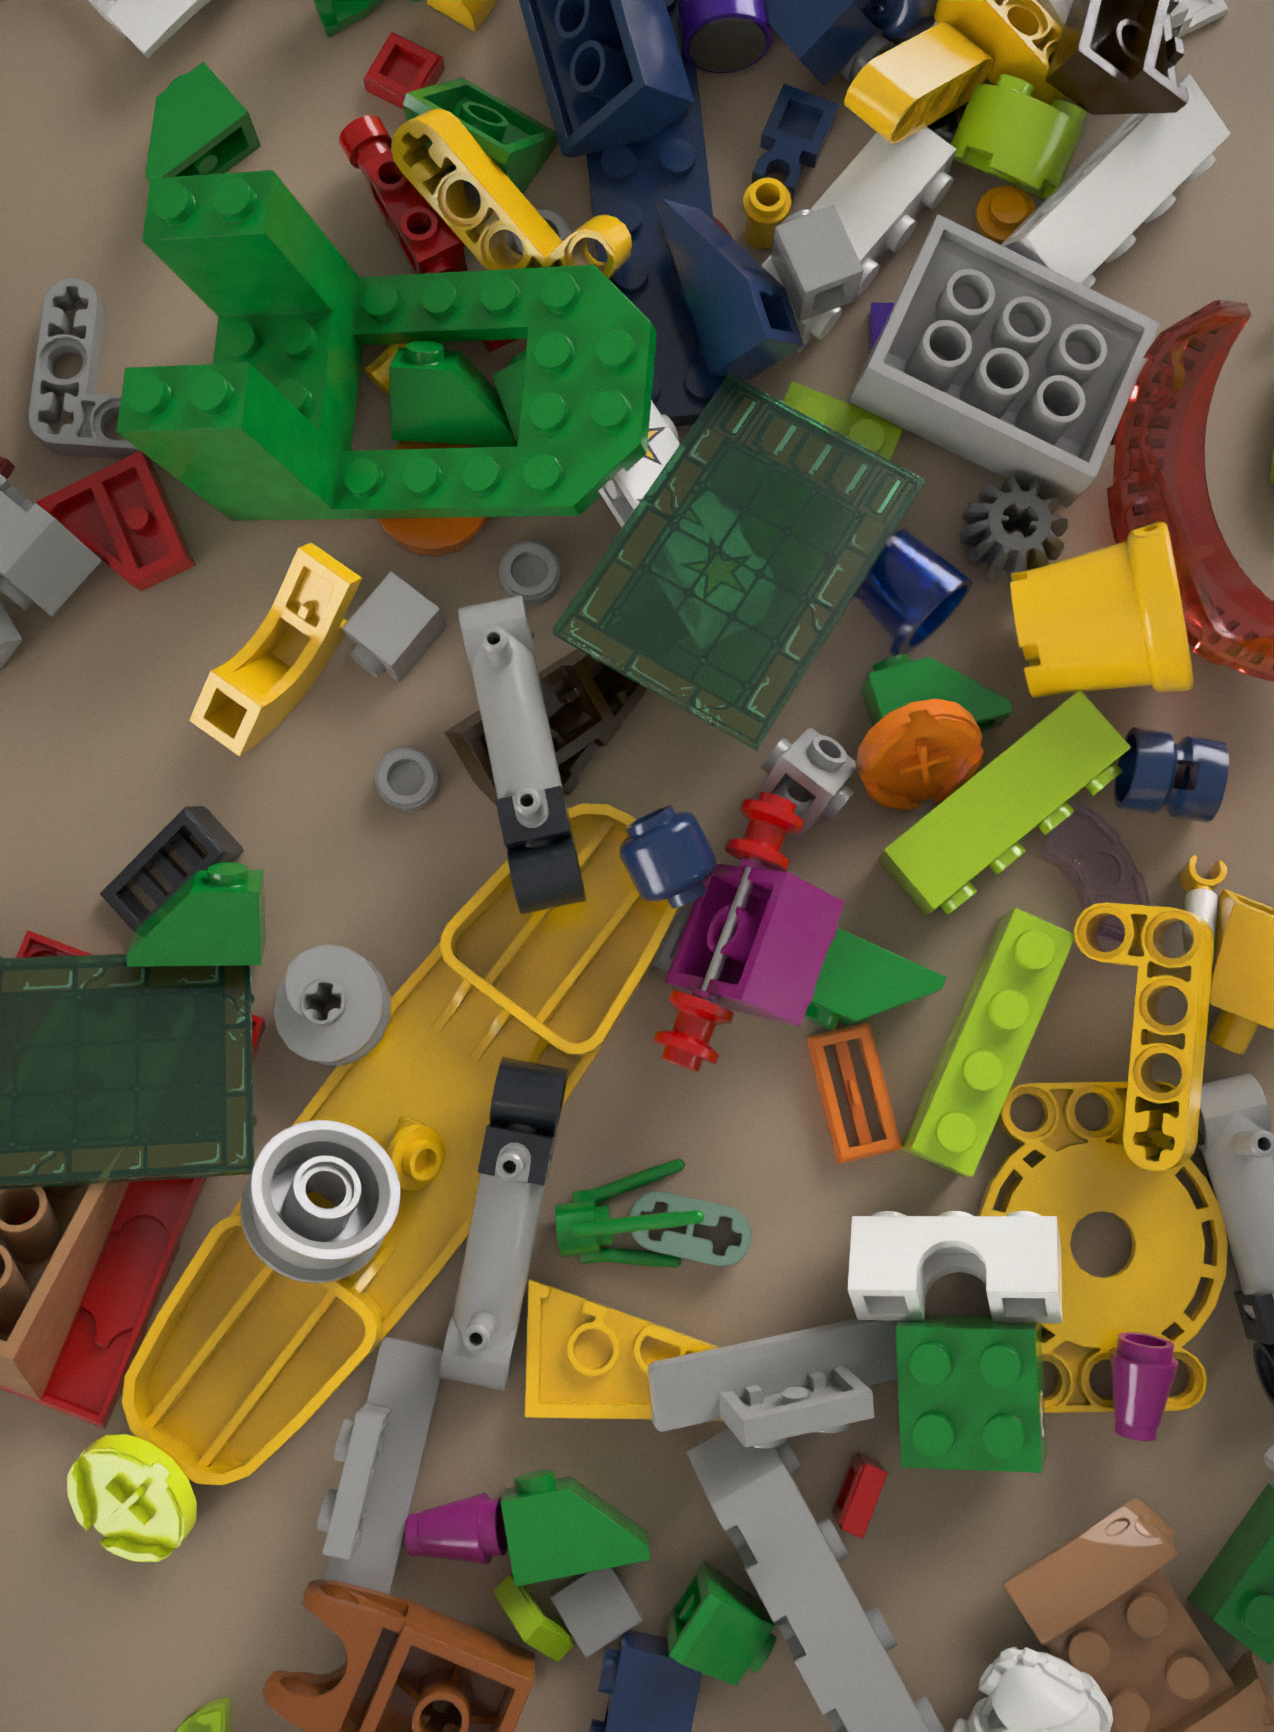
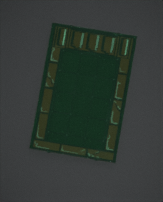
(740, 561)
(123, 1071)

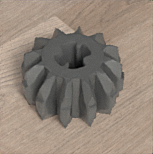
(1008, 511)

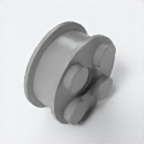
(314, 1241)

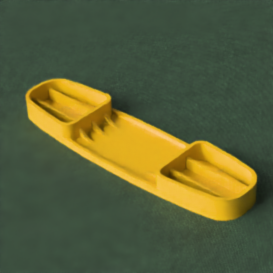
(254, 1354)

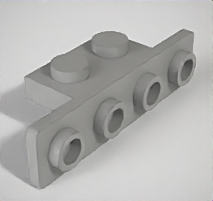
(778, 1382)
(380, 1466)

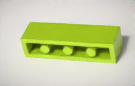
(1003, 804)
(987, 1042)

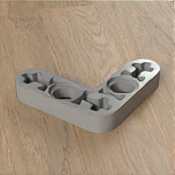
(81, 402)

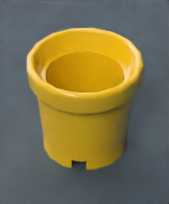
(1105, 619)

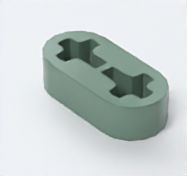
(688, 1245)

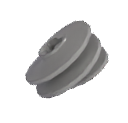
(317, 980)

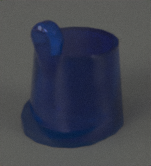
(911, 591)

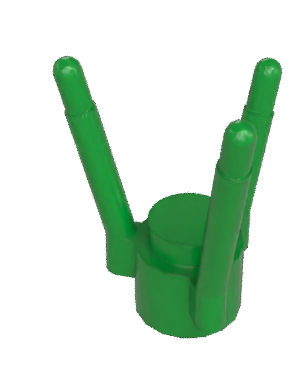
(586, 1227)

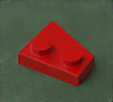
(124, 521)

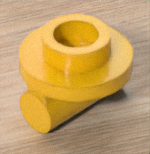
(416, 1153)

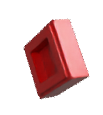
(402, 69)
(859, 1494)

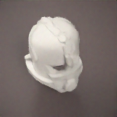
(1037, 1695)

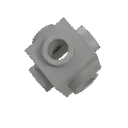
(810, 775)

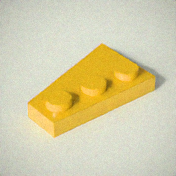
(592, 1357)

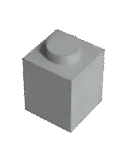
(816, 262)
(393, 628)

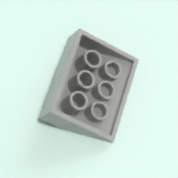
(1005, 362)

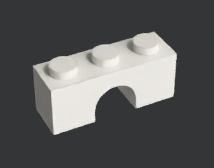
(901, 1257)

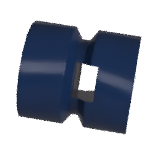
(1151, 771)

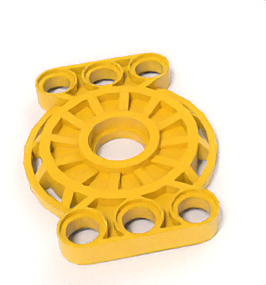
(1092, 1173)

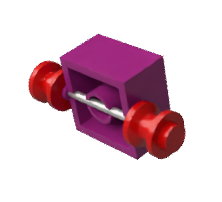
(749, 939)

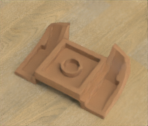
(1121, 1622)

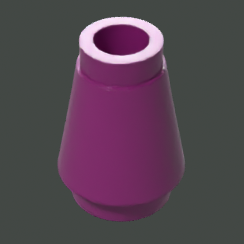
(1141, 1383)
(459, 1530)

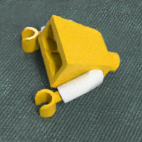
(1241, 958)

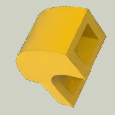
(283, 657)

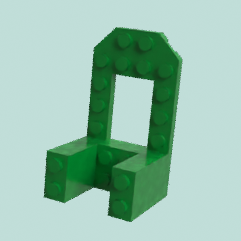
(277, 407)

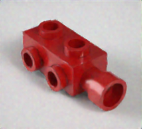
(416, 226)

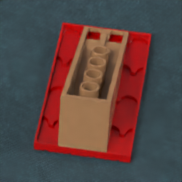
(84, 1273)

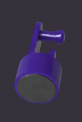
(724, 33)

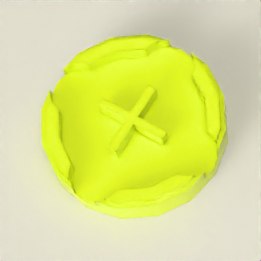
(132, 1497)

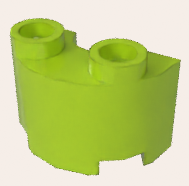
(1018, 136)

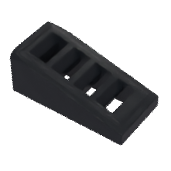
(190, 820)

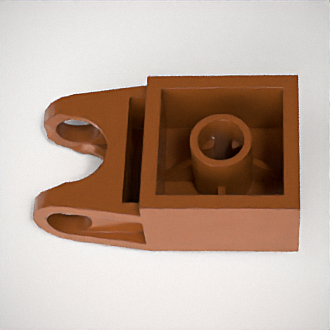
(398, 1665)

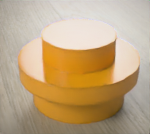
(1002, 212)

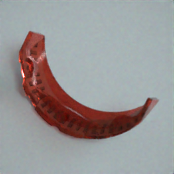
(1163, 479)

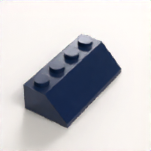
(607, 70)

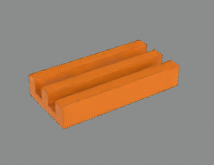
(866, 1146)

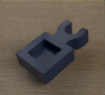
(794, 135)

